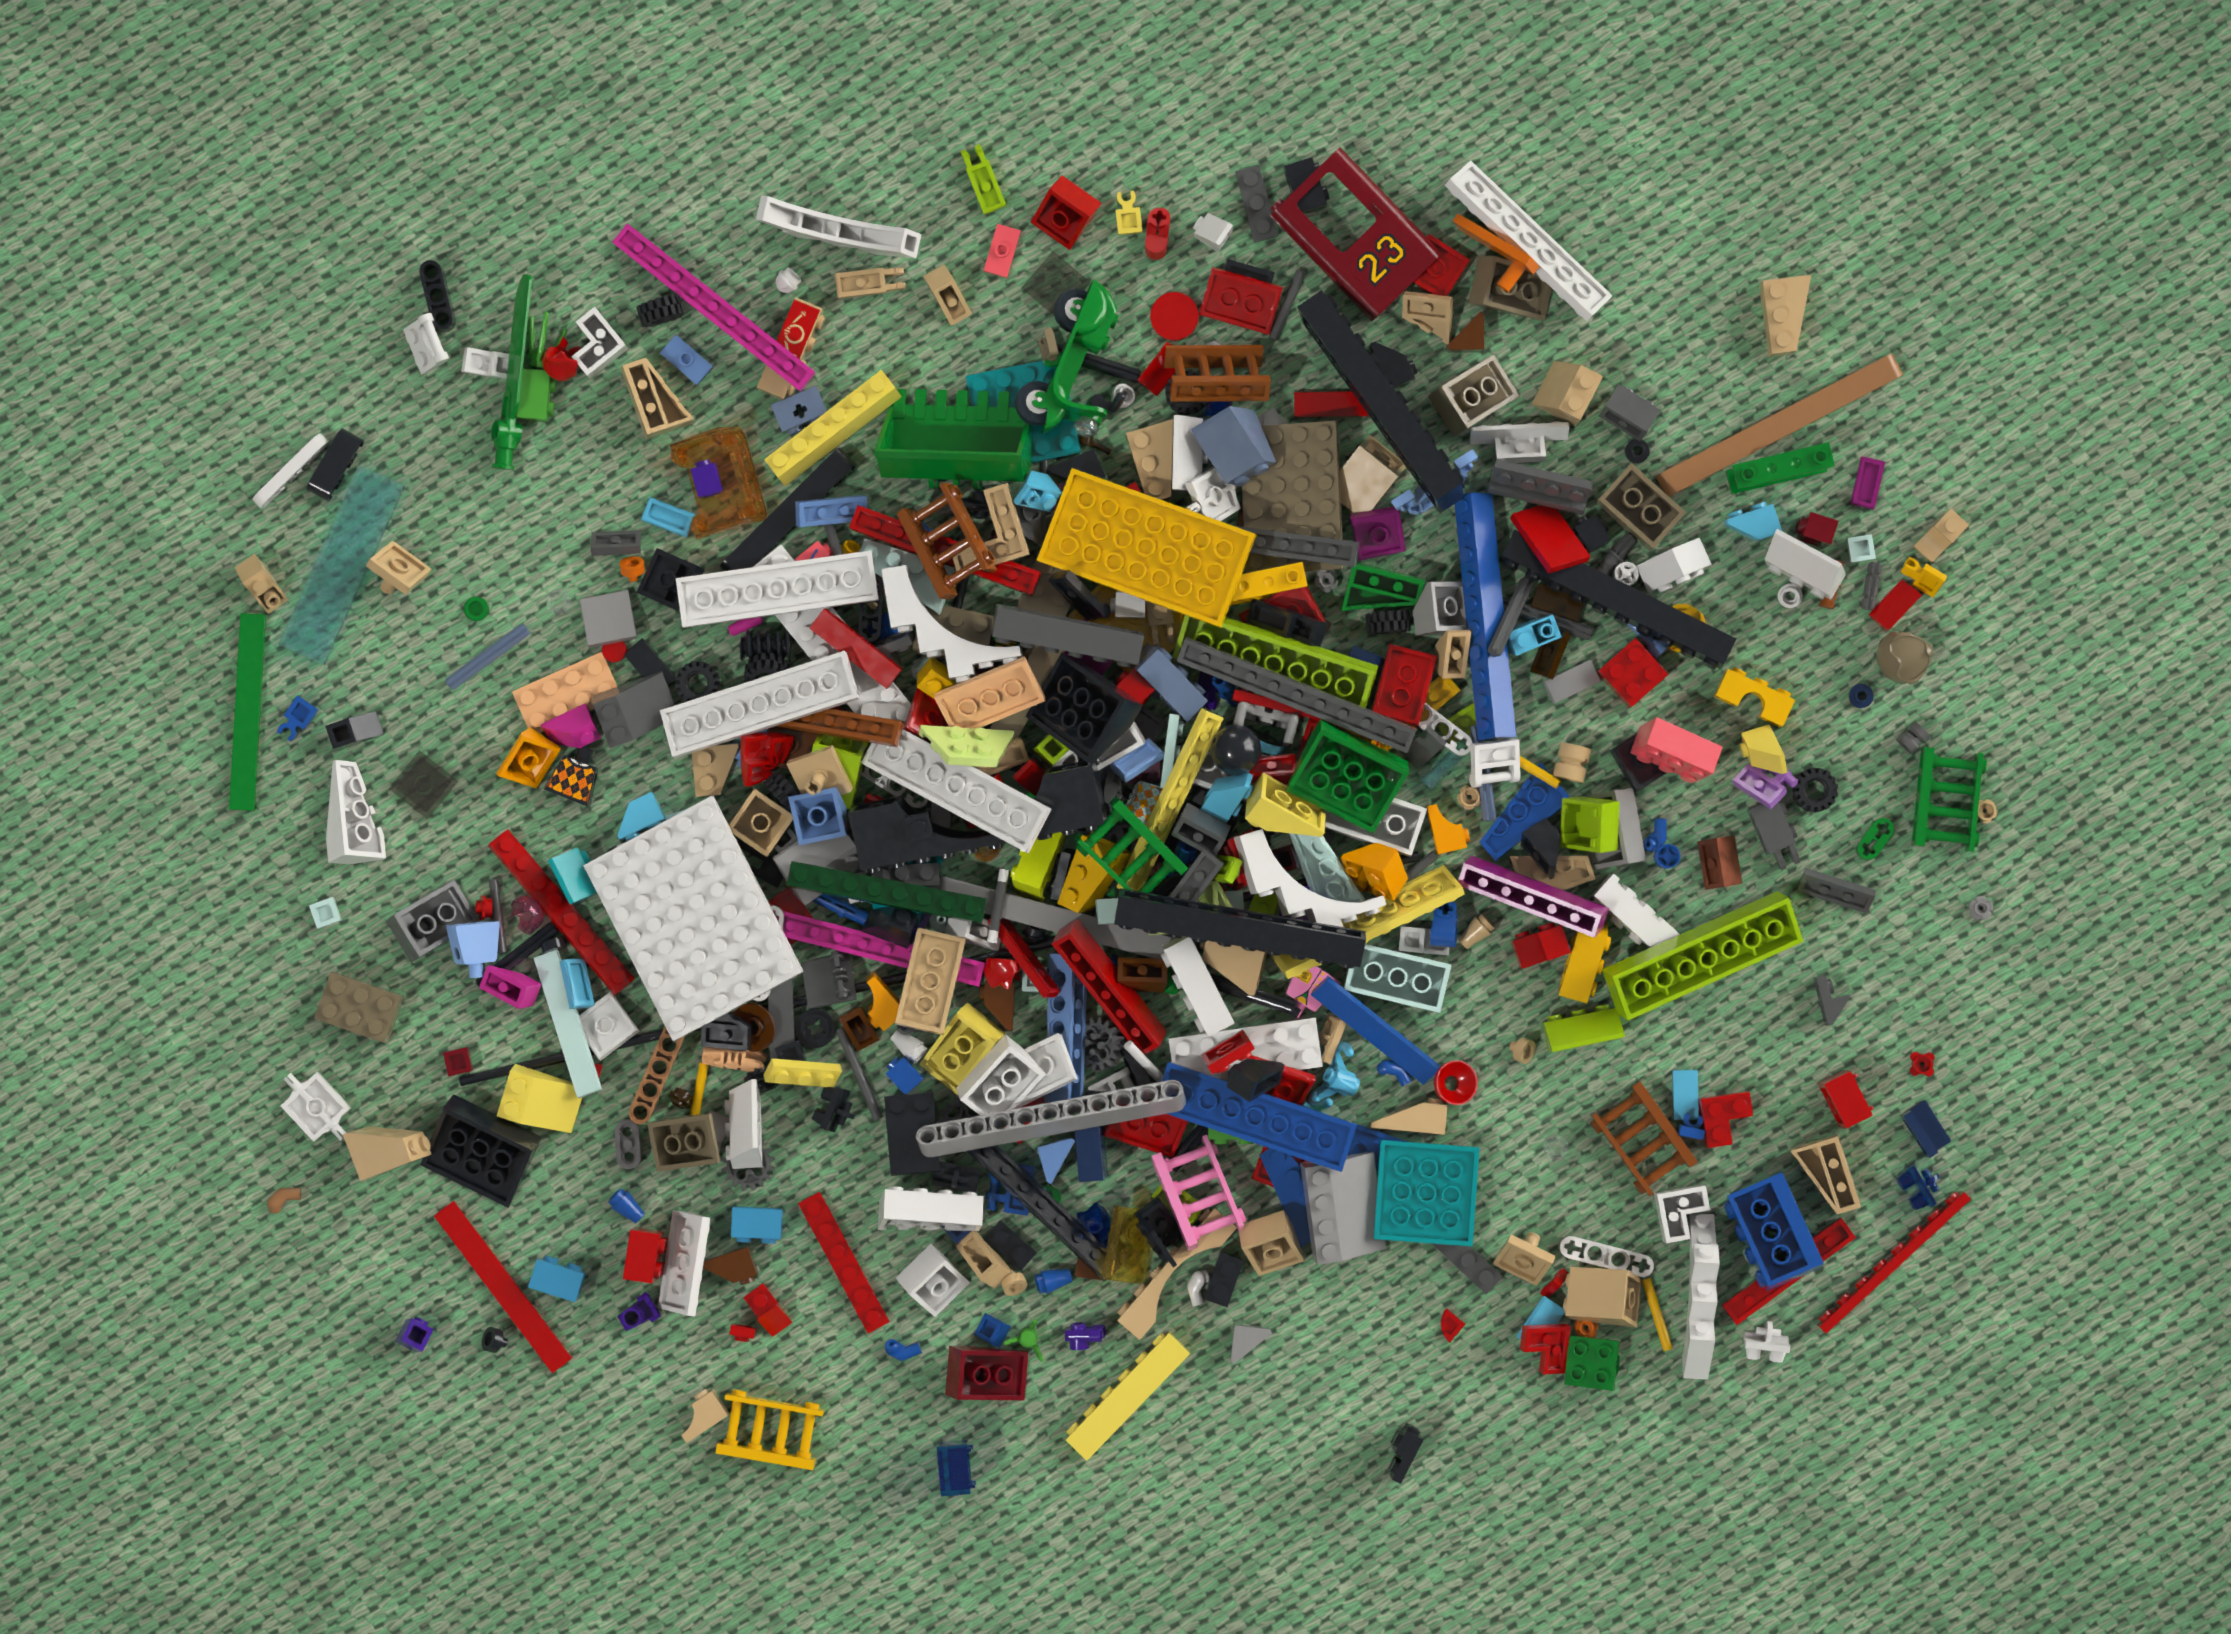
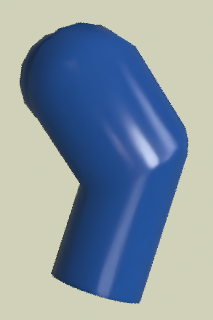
(1657, 837)
(1389, 1067)
(900, 1351)

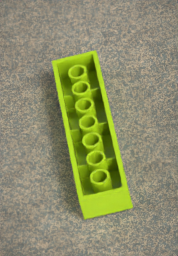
(1308, 664)
(1702, 955)

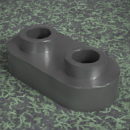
(628, 1144)

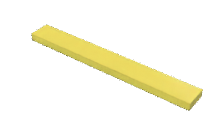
(1176, 790)

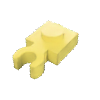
(1128, 217)

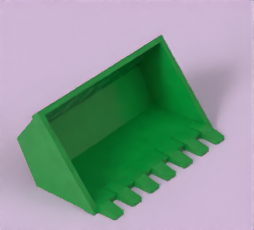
(954, 440)

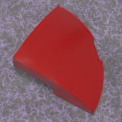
(761, 754)

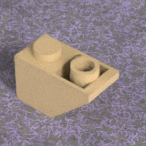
(261, 583)

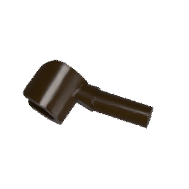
(1088, 441)

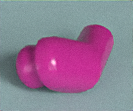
(744, 625)

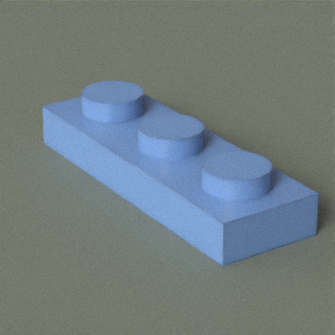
(828, 510)

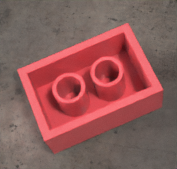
(1676, 750)

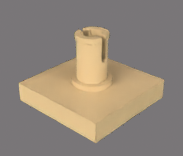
(397, 568)
(819, 771)
(1524, 1258)

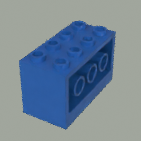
(1785, 1220)

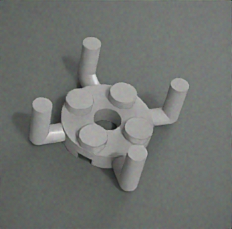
(1267, 717)

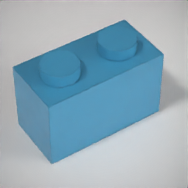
(757, 1223)
(557, 1278)

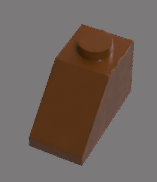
(1142, 974)
(999, 1002)
(734, 1266)

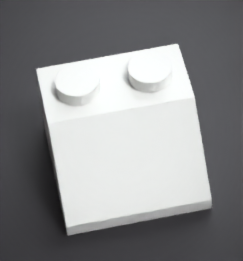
(932, 1280)

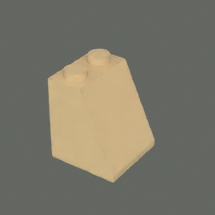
(1567, 391)
(1368, 476)
(1236, 964)
(384, 1149)
(1603, 1296)

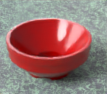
(1466, 1082)

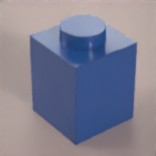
(903, 1074)

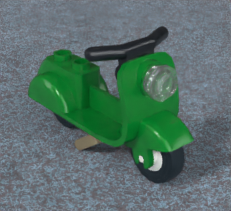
(1088, 320)

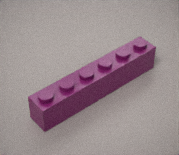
(1533, 896)

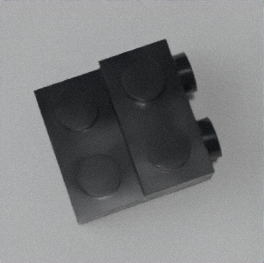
(661, 576)
(1406, 1445)

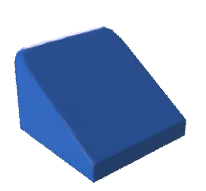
(992, 1330)

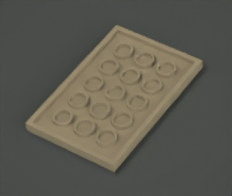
(1298, 490)

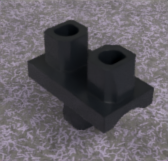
(837, 1110)
(956, 1177)

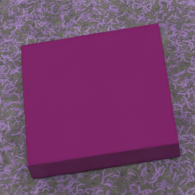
(1378, 532)

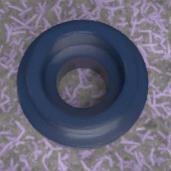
(1854, 699)

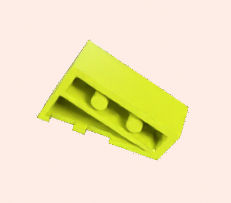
(1036, 867)

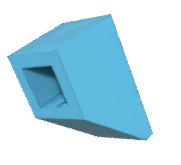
(1038, 492)
(1756, 524)
(1533, 634)
(1225, 796)
(640, 815)

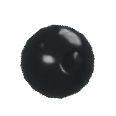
(1235, 749)

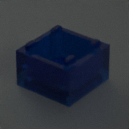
(955, 1467)

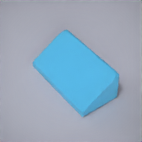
(1544, 1313)

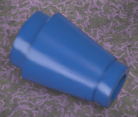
(625, 1204)
(1051, 1280)

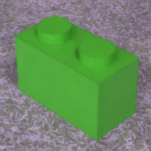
(536, 396)

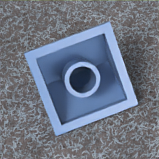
(819, 816)
(1053, 1155)

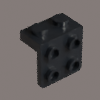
(1158, 1228)

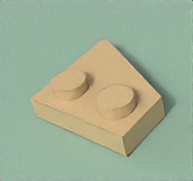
(712, 768)

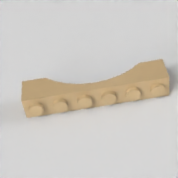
(1141, 1313)

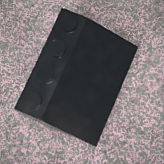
(1083, 708)
(480, 1150)

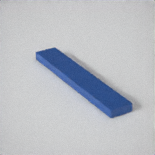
(1375, 1030)

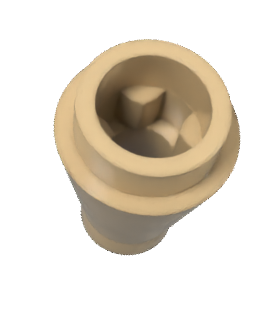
(1476, 931)

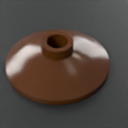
(761, 1037)

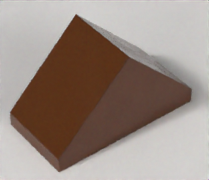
(1470, 338)
(859, 1028)

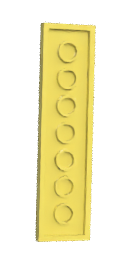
(1414, 899)

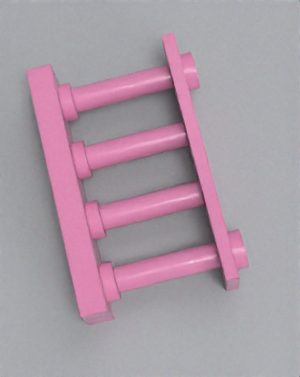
(1183, 1211)

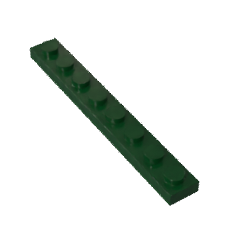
(886, 892)

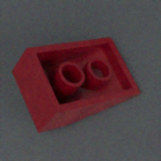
(986, 1373)

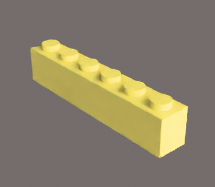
(833, 428)
(1127, 1395)

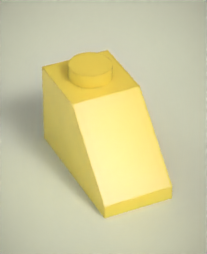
(1763, 749)

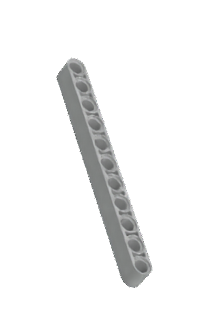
(1055, 918)
(1039, 1114)

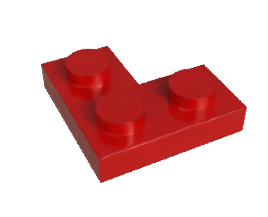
(1551, 1341)

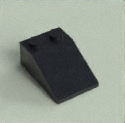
(903, 1119)

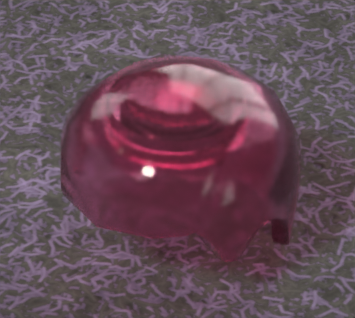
(529, 912)

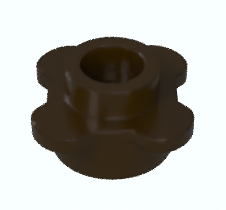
(680, 1098)

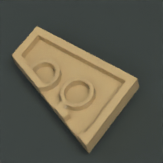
(1568, 873)

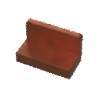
(1719, 862)

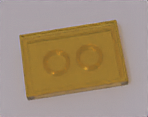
(1126, 1248)

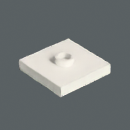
(607, 1026)

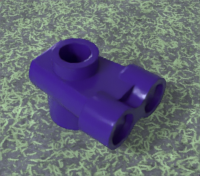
(643, 1308)
(1079, 1335)

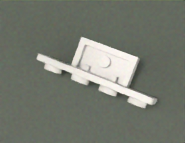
(1520, 442)

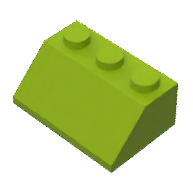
(1582, 1028)

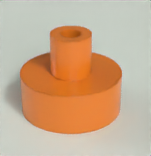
(632, 567)

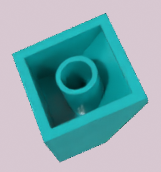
(573, 876)

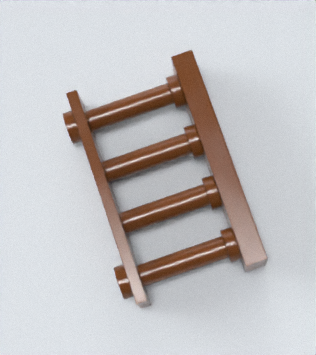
(1217, 388)
(923, 541)
(1652, 1116)

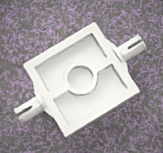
(1212, 496)
(315, 1106)

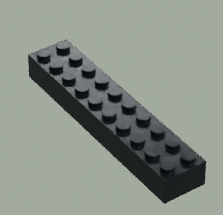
(1381, 402)

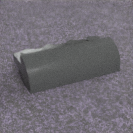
(1539, 486)

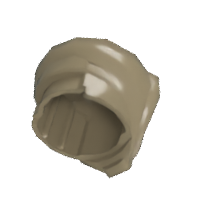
(1903, 657)

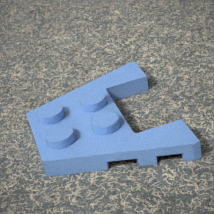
(1419, 502)

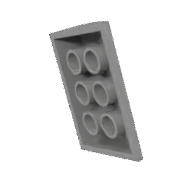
(1341, 1208)

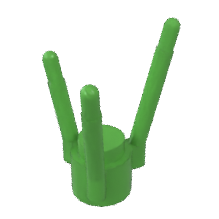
(536, 353)
(1027, 1338)

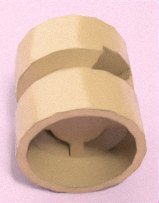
(1572, 762)

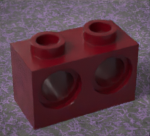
(1816, 529)

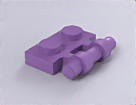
(1762, 787)

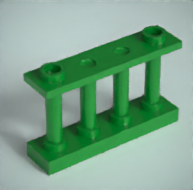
(1780, 468)
(1928, 785)
(1136, 830)

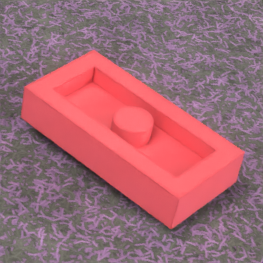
(1002, 250)

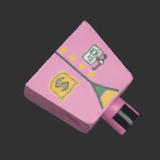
(1301, 989)

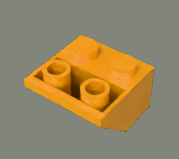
(1376, 870)

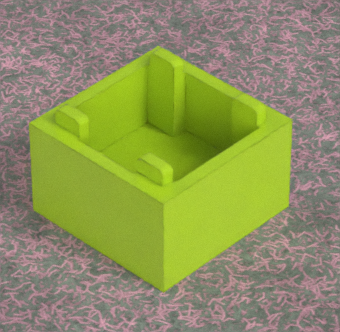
(1589, 824)

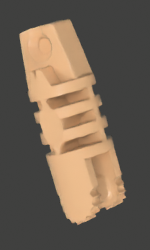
(733, 1059)

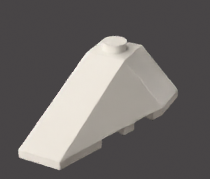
(350, 829)

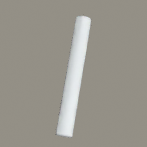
(1144, 1061)

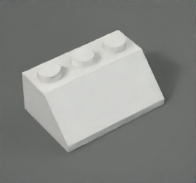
(1187, 453)
(1804, 565)
(1000, 1079)
(744, 1126)

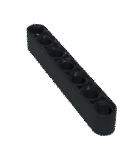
(783, 518)

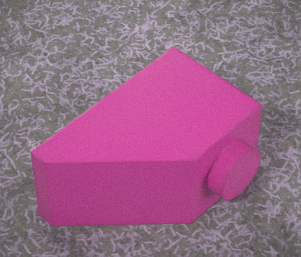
(572, 728)
(510, 986)

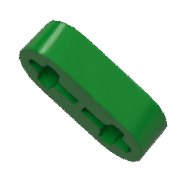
(1879, 842)

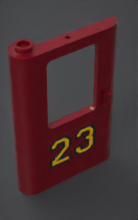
(1381, 260)

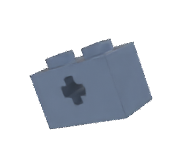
(786, 408)

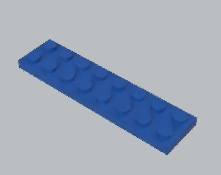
(1263, 1120)

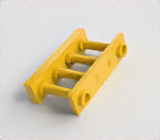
(1268, 582)
(778, 1453)

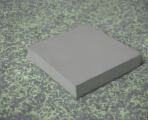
(608, 618)

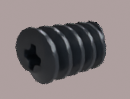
(758, 645)

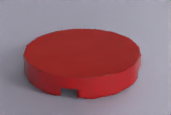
(1174, 316)

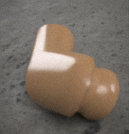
(280, 1196)

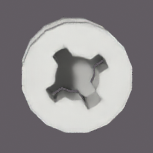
(1629, 572)

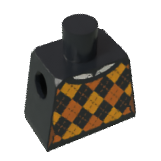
(574, 778)

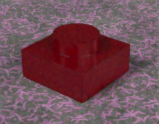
(458, 1061)

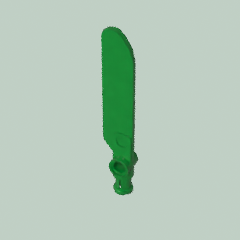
(507, 432)

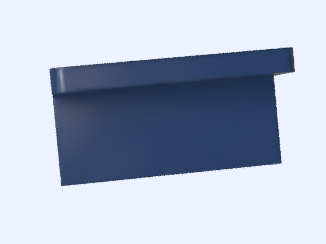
(1925, 1128)

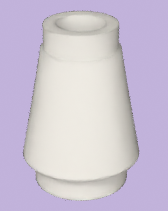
(909, 1046)

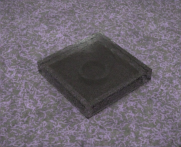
(1052, 280)
(423, 784)

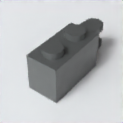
(1774, 831)

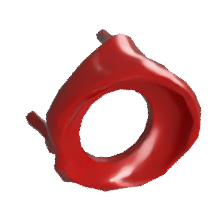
(561, 365)
(1001, 972)

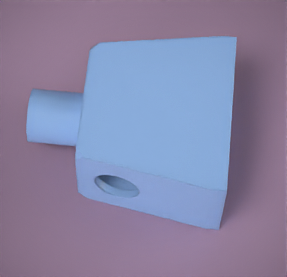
(474, 944)

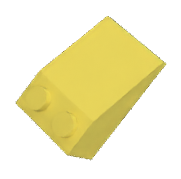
(1280, 811)
(961, 1047)
(539, 1100)

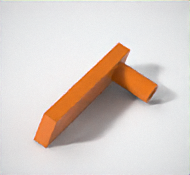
(1519, 259)

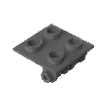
(829, 980)

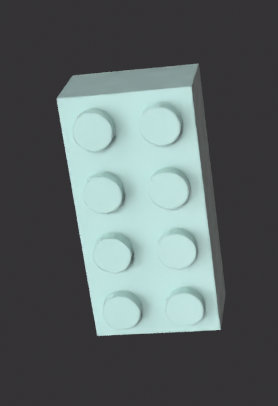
(1399, 978)

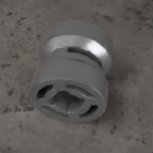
(1913, 738)

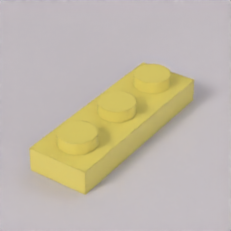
(802, 1073)

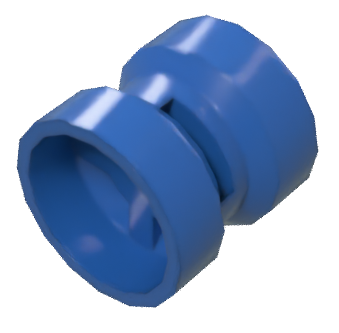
(1669, 853)

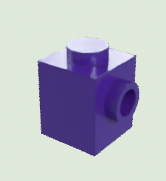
(707, 479)
(414, 1334)

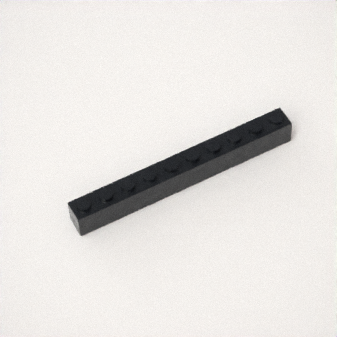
(1625, 605)
(1240, 928)

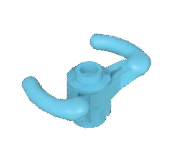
(1336, 1080)

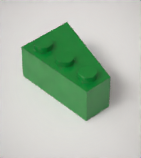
(1379, 587)

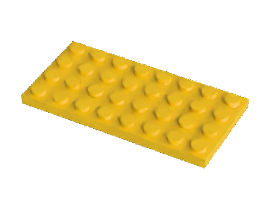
(1146, 547)

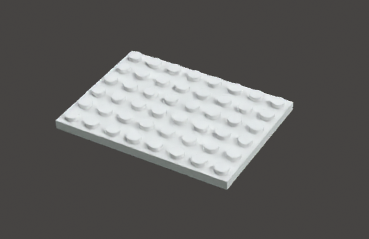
(693, 918)

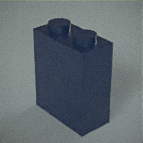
(1091, 1154)

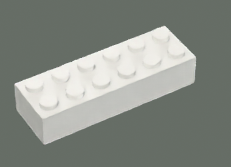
(1286, 1042)

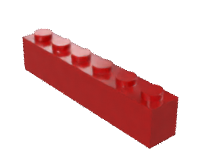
(1100, 978)

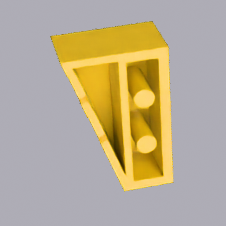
(1088, 879)
(1583, 964)

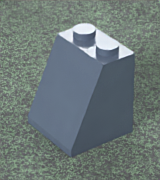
(1235, 444)

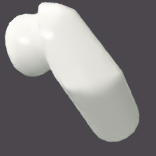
(1195, 1285)

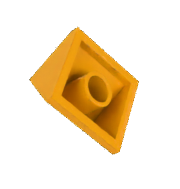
(529, 758)

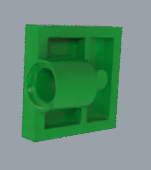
(1592, 1362)

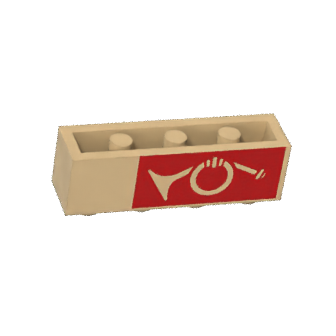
(796, 338)

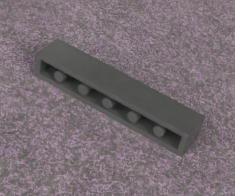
(1067, 634)

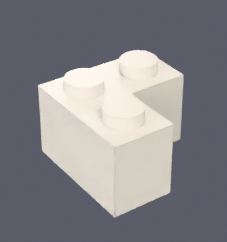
(603, 345)
(1674, 565)
(1674, 1206)

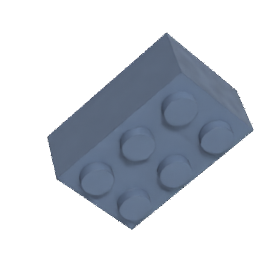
(1170, 681)

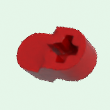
(1157, 222)

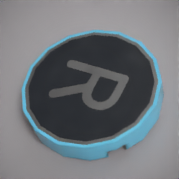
(1269, 743)

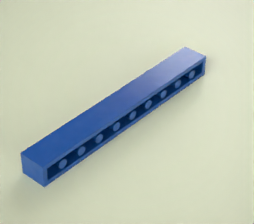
(1483, 615)

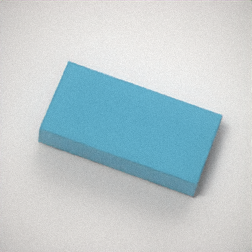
(668, 517)
(577, 983)
(1685, 1094)

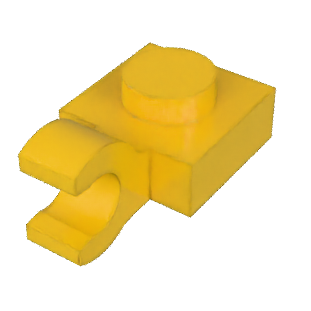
(1926, 578)

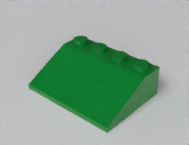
(1347, 776)

